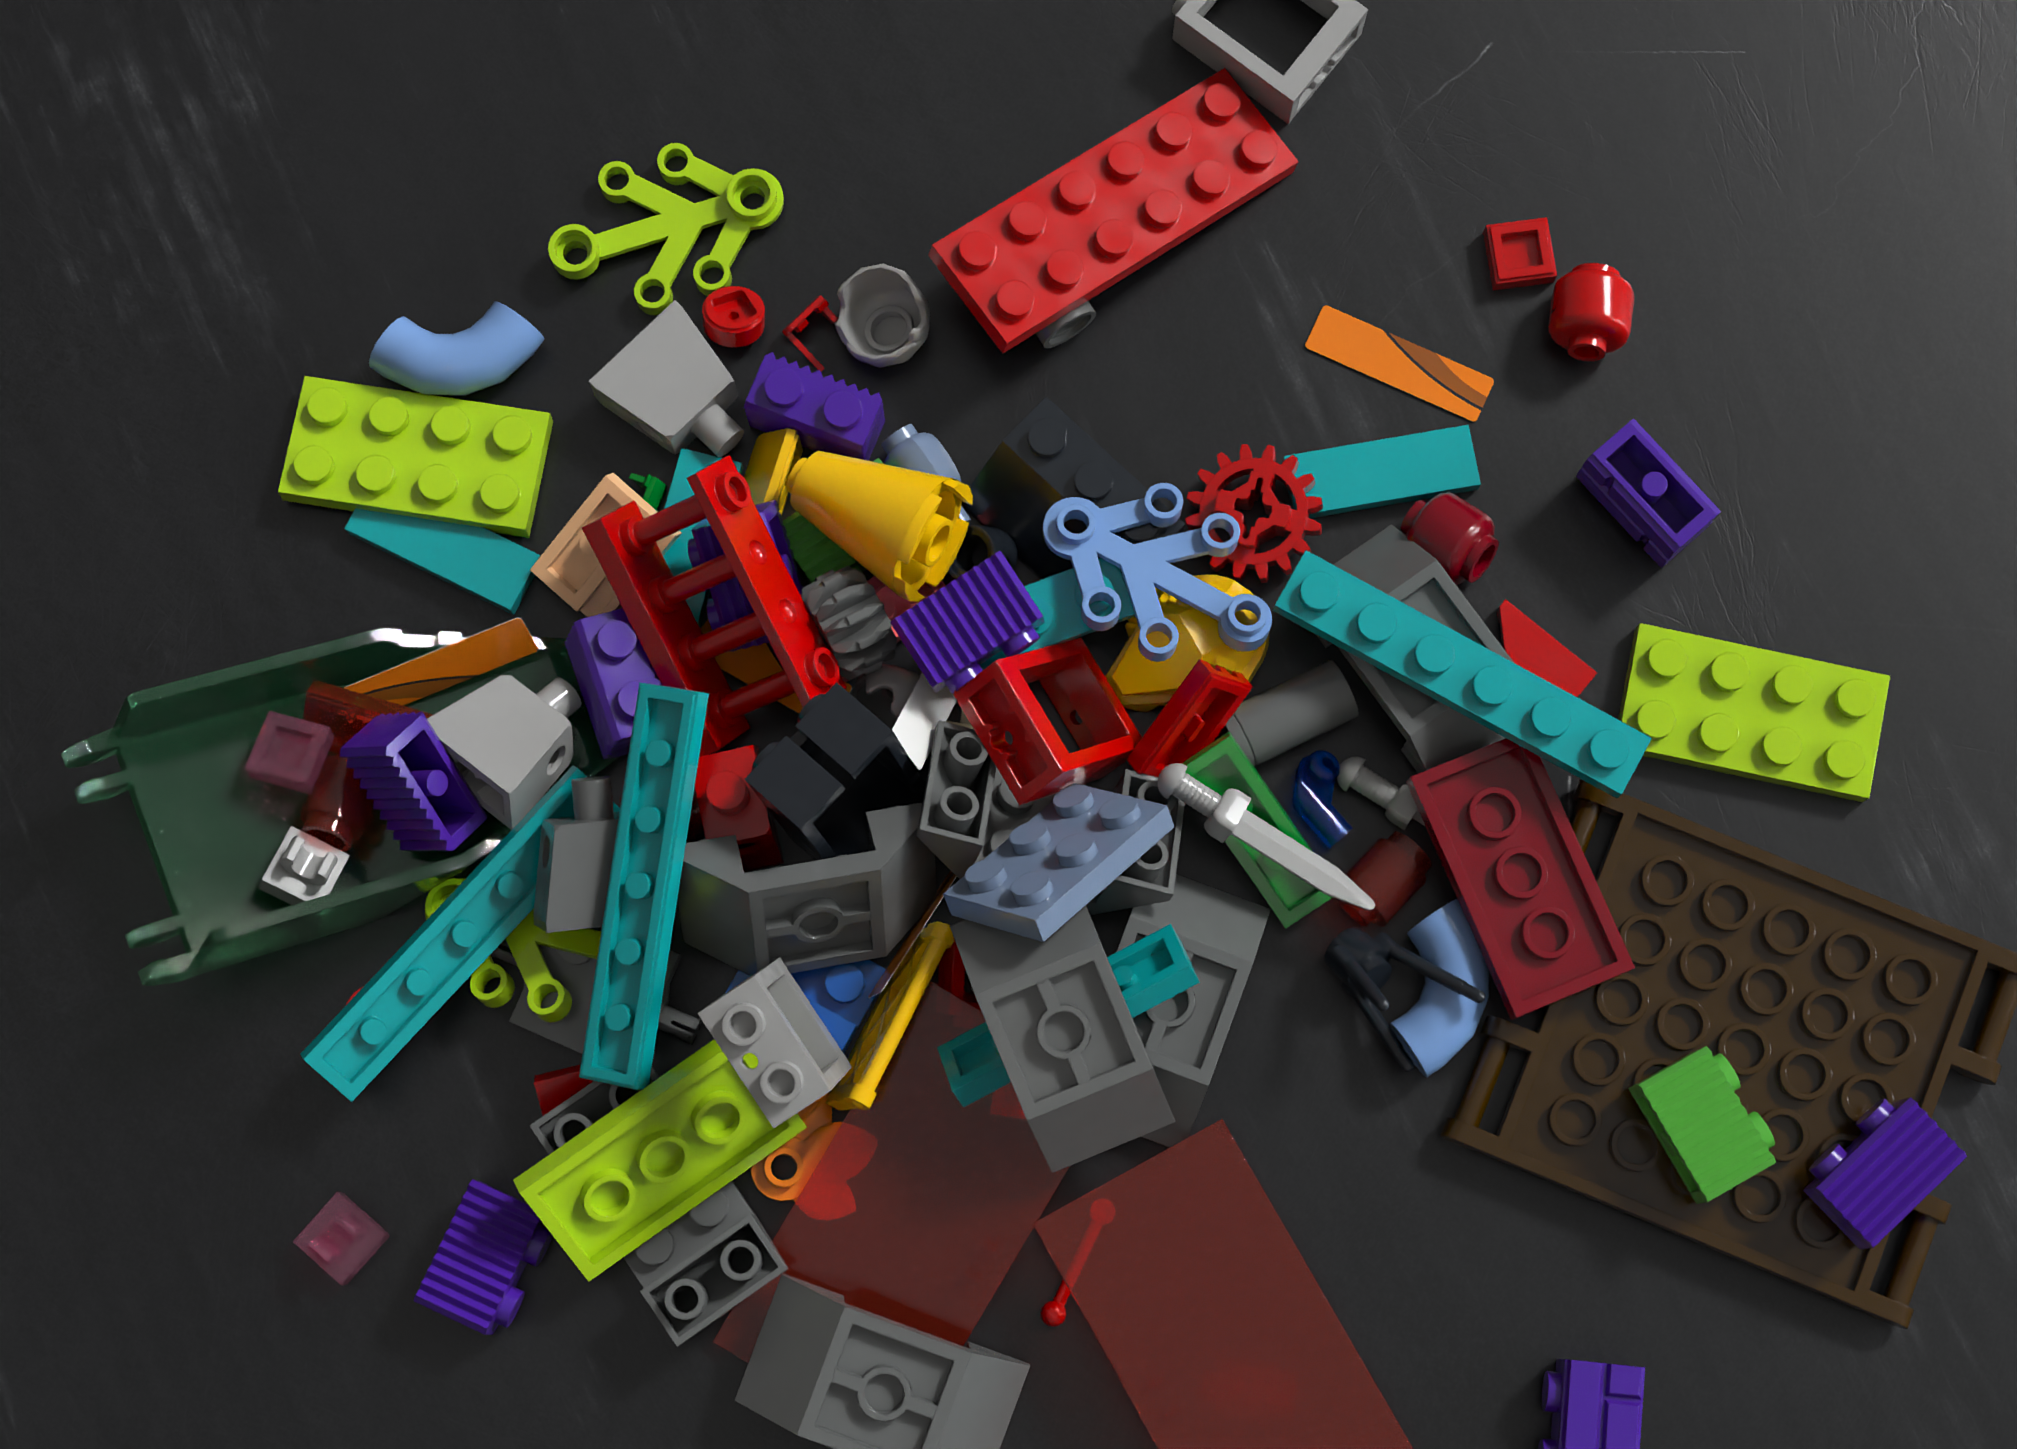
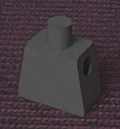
(577, 860)

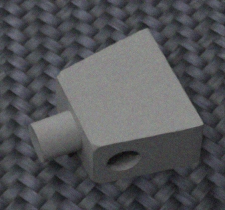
(671, 386)
(510, 742)

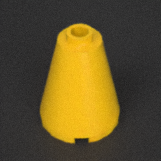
(884, 516)

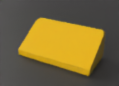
(771, 465)

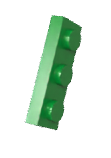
(1225, 767)

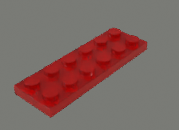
(1112, 210)

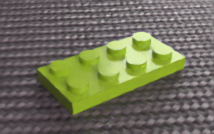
(416, 455)
(1755, 712)
(652, 1160)

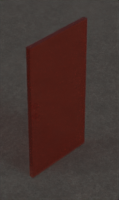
(914, 1196)
(1213, 1308)

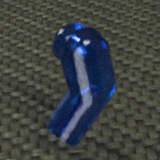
(1313, 797)

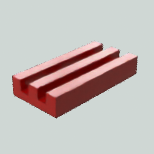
(1190, 718)

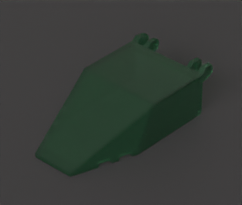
(219, 829)

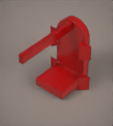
(818, 305)

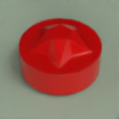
(733, 316)

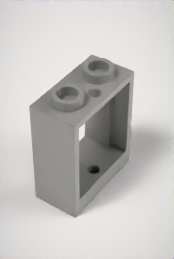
(1278, 93)
(784, 1032)

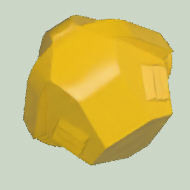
(1147, 683)

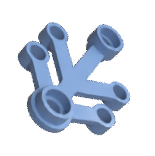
(1150, 566)

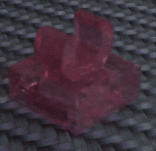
(289, 752)
(341, 1238)

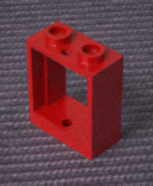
(1037, 758)

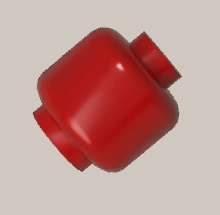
(1591, 311)

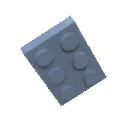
(1058, 861)

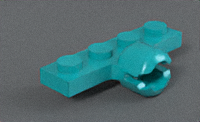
(1147, 976)

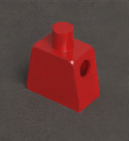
(733, 808)

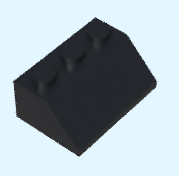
(1041, 464)

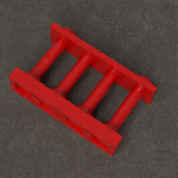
(666, 625)

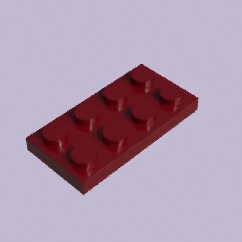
(1519, 876)

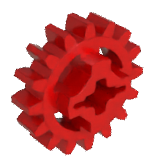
(1281, 521)

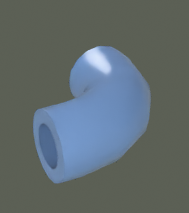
(457, 361)
(1441, 1018)

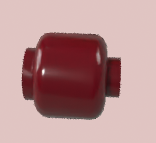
(1453, 534)

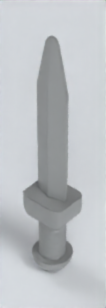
(1397, 801)
(1228, 816)

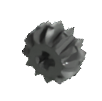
(851, 621)

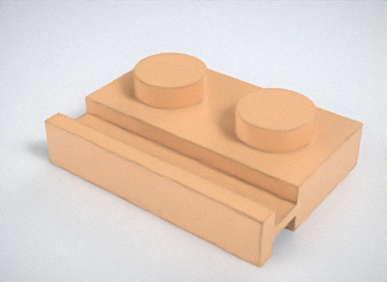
(570, 562)

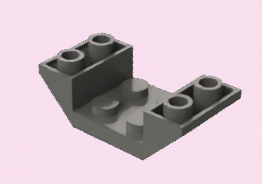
(1418, 580)
(973, 811)
(809, 910)
(1191, 1028)
(1064, 1037)
(699, 1261)
(873, 1381)

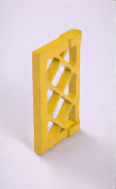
(890, 1019)

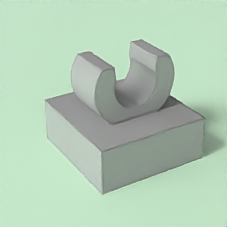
(303, 868)

